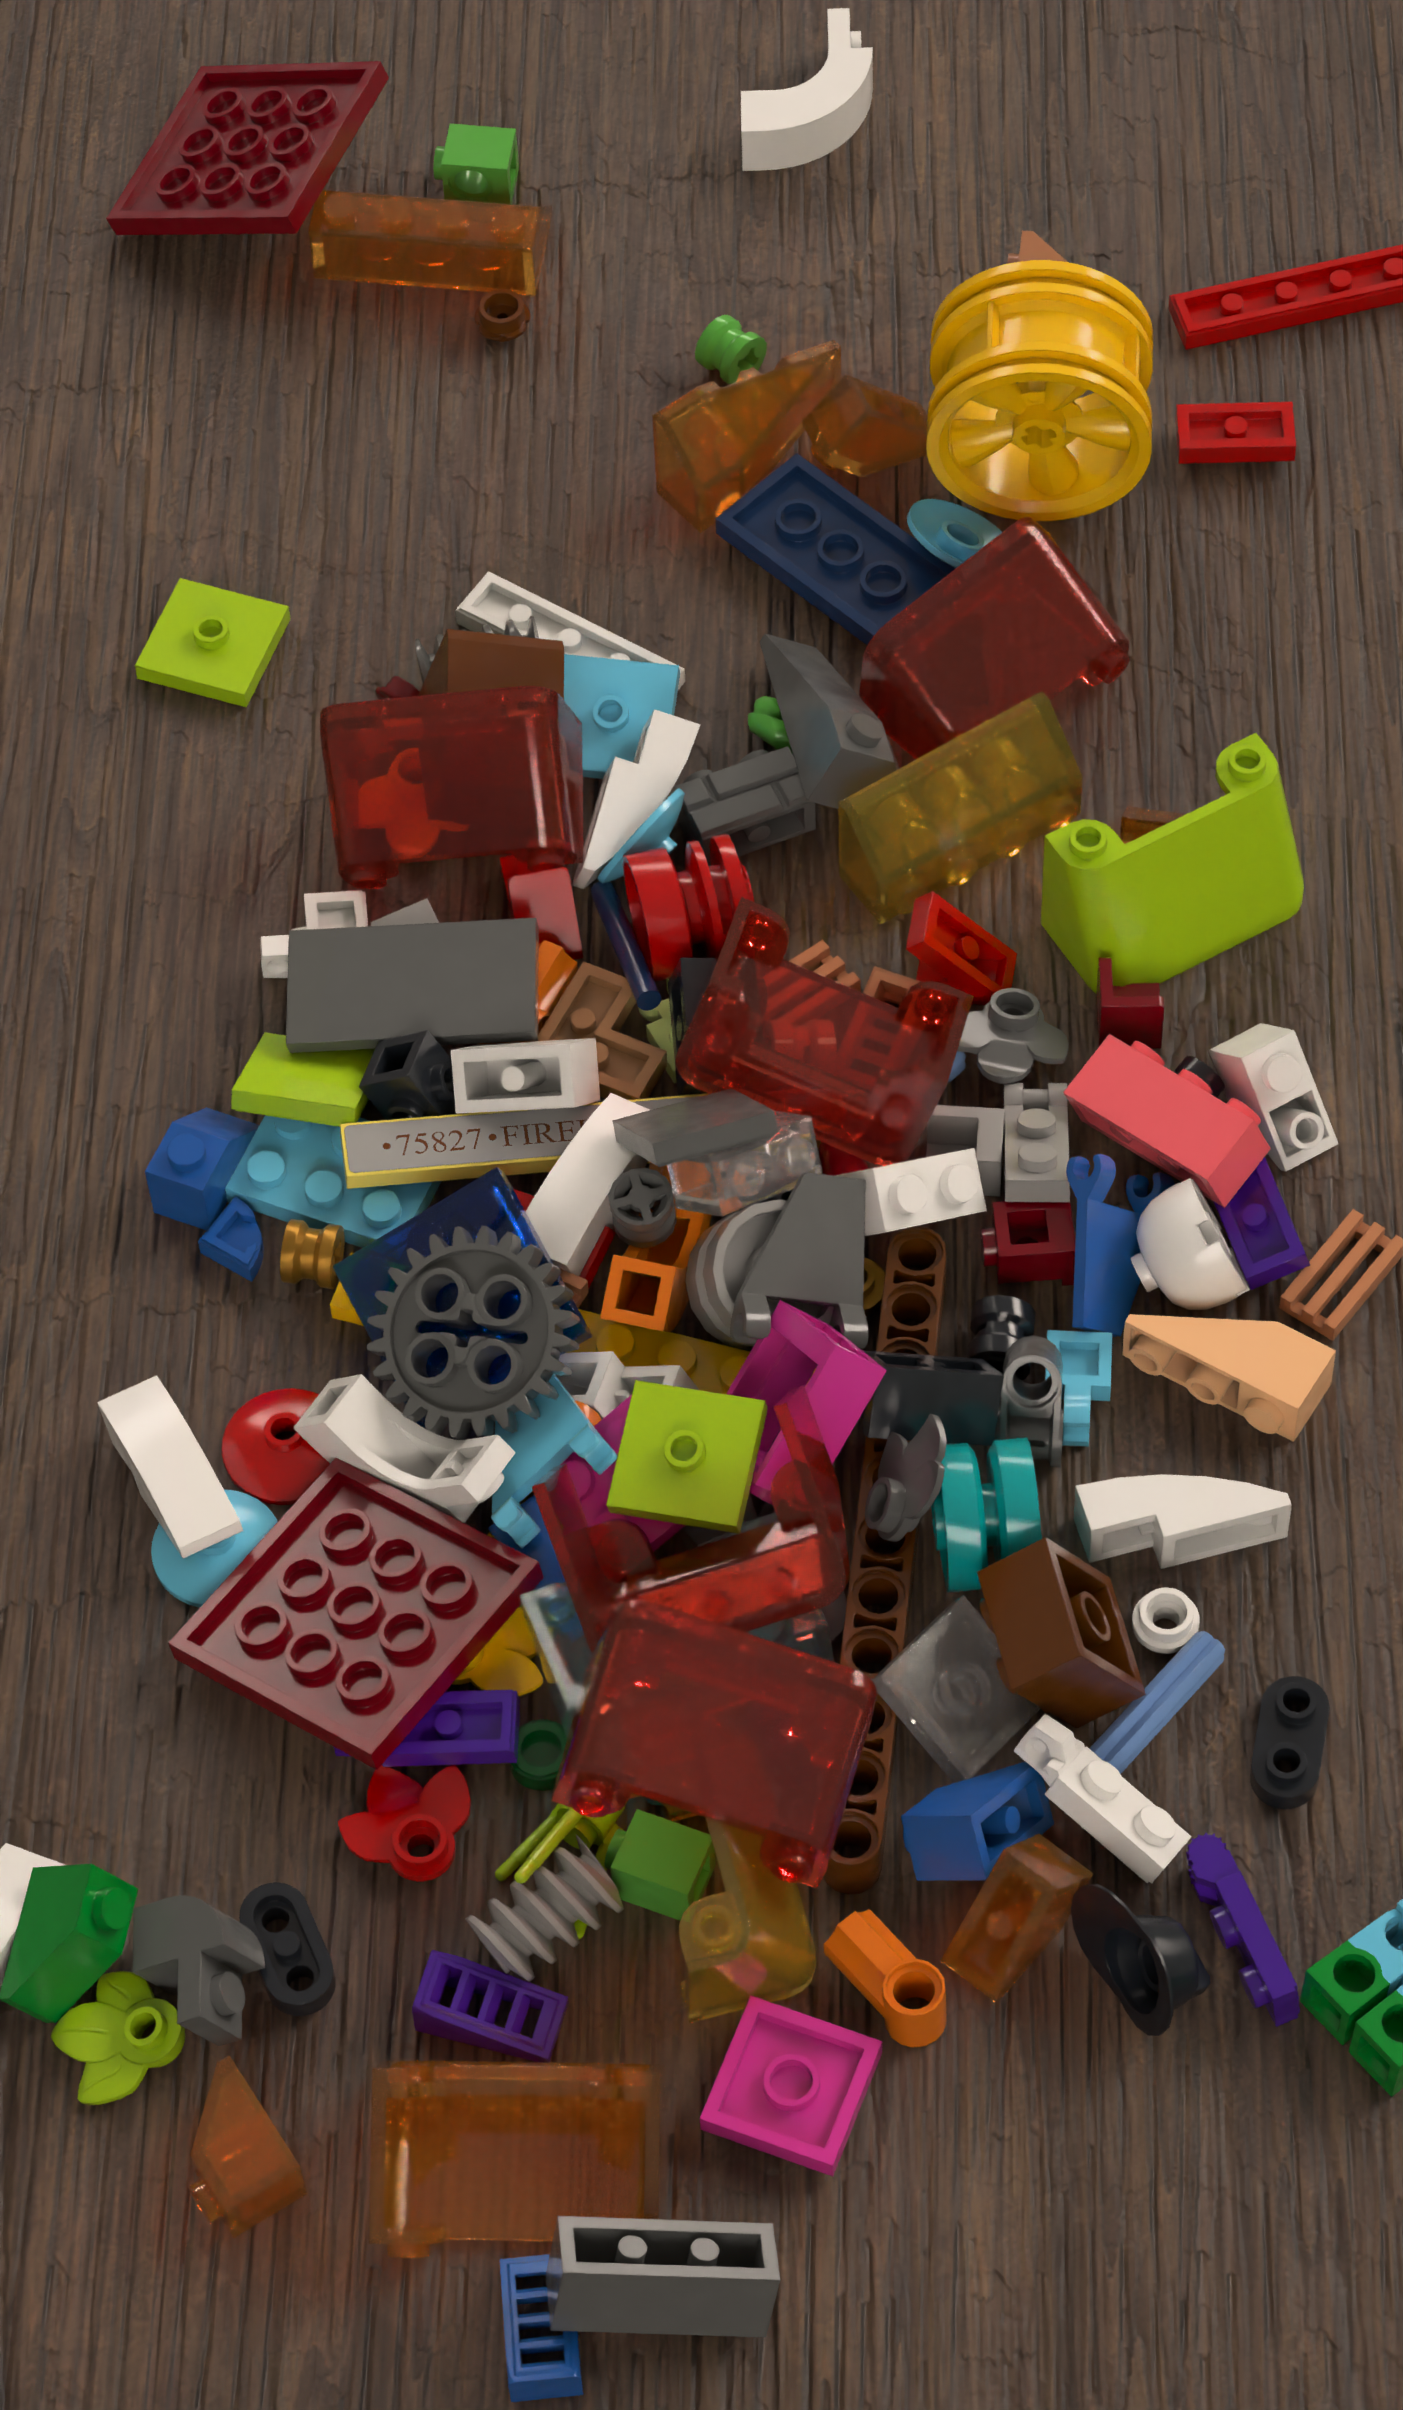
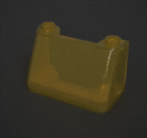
(746, 1938)

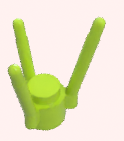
(560, 1825)

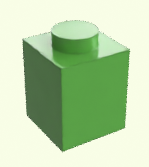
(660, 1864)

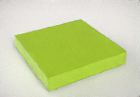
(302, 1085)

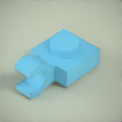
(1084, 1378)

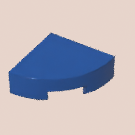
(235, 1240)

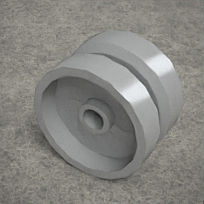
(722, 1264)

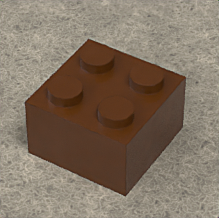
(1059, 1633)

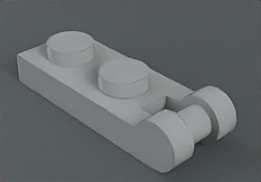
(1036, 1143)

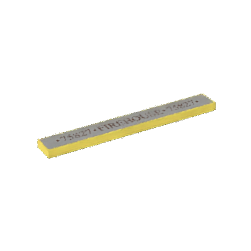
(465, 1144)

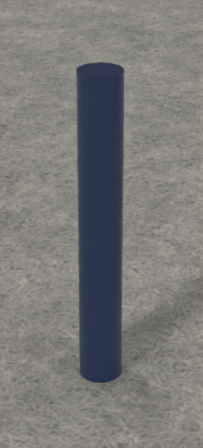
(625, 946)

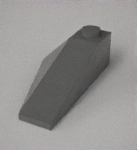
(829, 727)

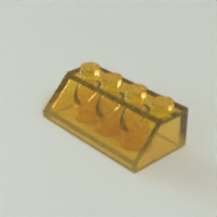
(958, 809)

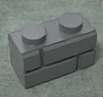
(751, 802)

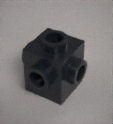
(410, 1078)

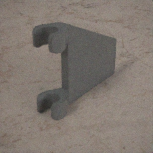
(810, 1259)

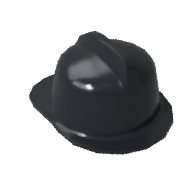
(1139, 1957)

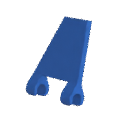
(1105, 1243)

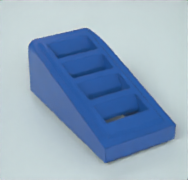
(540, 2379)

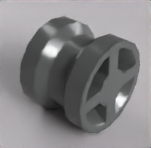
(639, 1192)

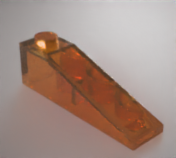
(731, 437)

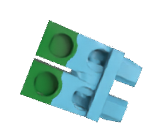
(1360, 1997)

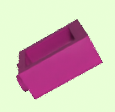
(787, 1360)

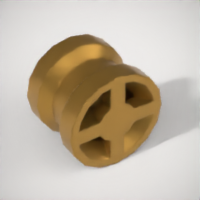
(311, 1253)

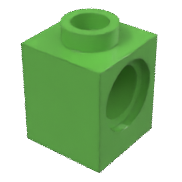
(478, 162)

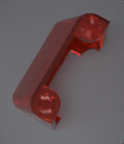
(987, 640)
(453, 780)
(820, 1046)
(718, 1732)

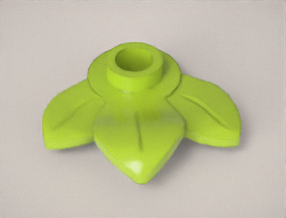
(110, 2034)

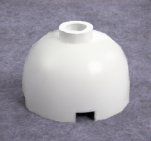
(1186, 1251)

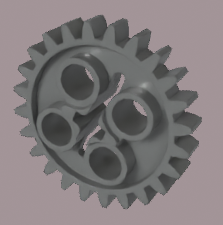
(463, 1389)

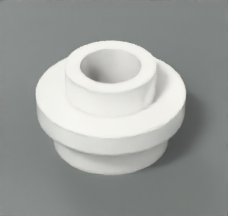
(1167, 1604)

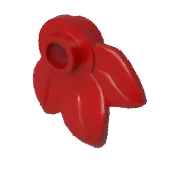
(406, 1816)

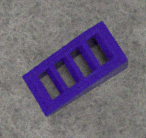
(471, 1978)

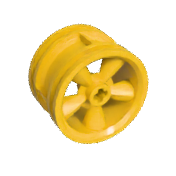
(1035, 441)

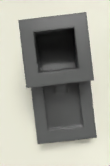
(200, 1958)

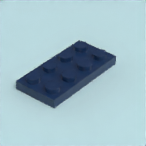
(830, 547)

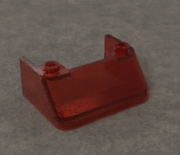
(732, 1581)

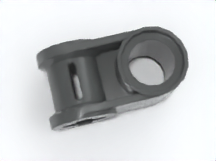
(1033, 1409)

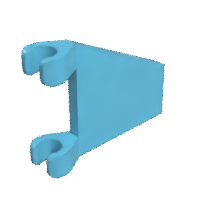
(539, 1448)

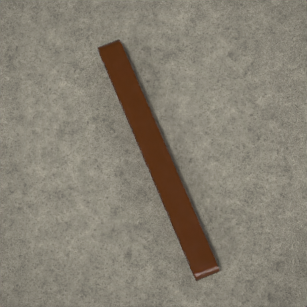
(885, 1577)

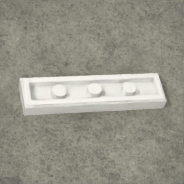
(498, 601)

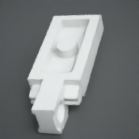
(1102, 1799)

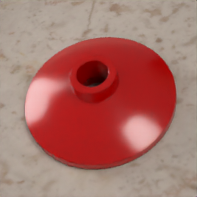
(260, 1463)

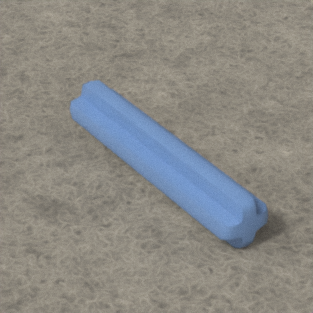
(1163, 1699)

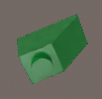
(66, 1937)

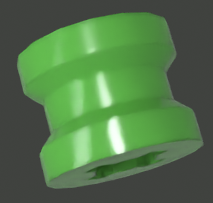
(729, 348)

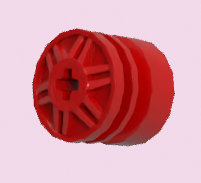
(683, 907)

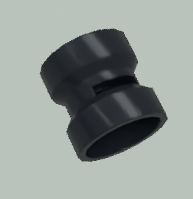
(996, 1325)

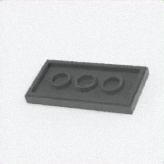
(396, 980)

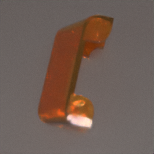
(510, 2148)

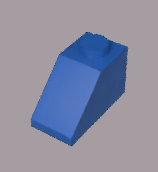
(196, 1164)
(967, 1824)

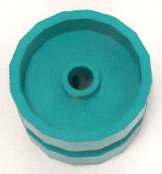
(984, 1515)

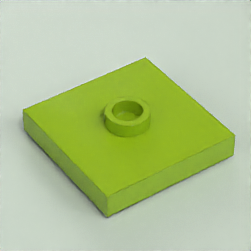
(212, 642)
(687, 1456)

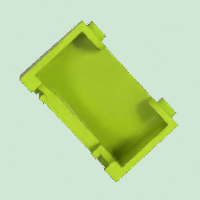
(1180, 887)

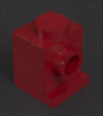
(1030, 1242)

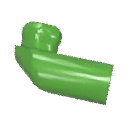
(768, 723)

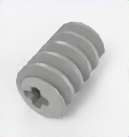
(547, 1911)

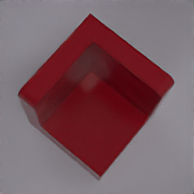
(1128, 1011)

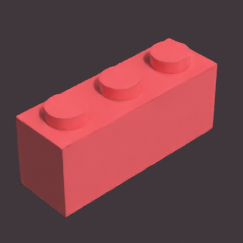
(1168, 1118)

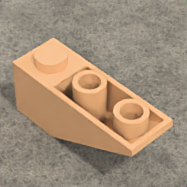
(1244, 1365)

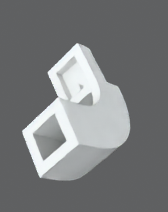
(816, 116)
(366, 1431)

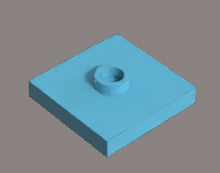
(614, 704)

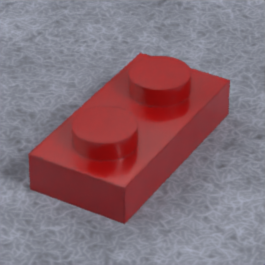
(1235, 432)

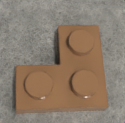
(597, 1008)

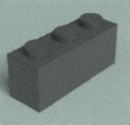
(662, 2276)

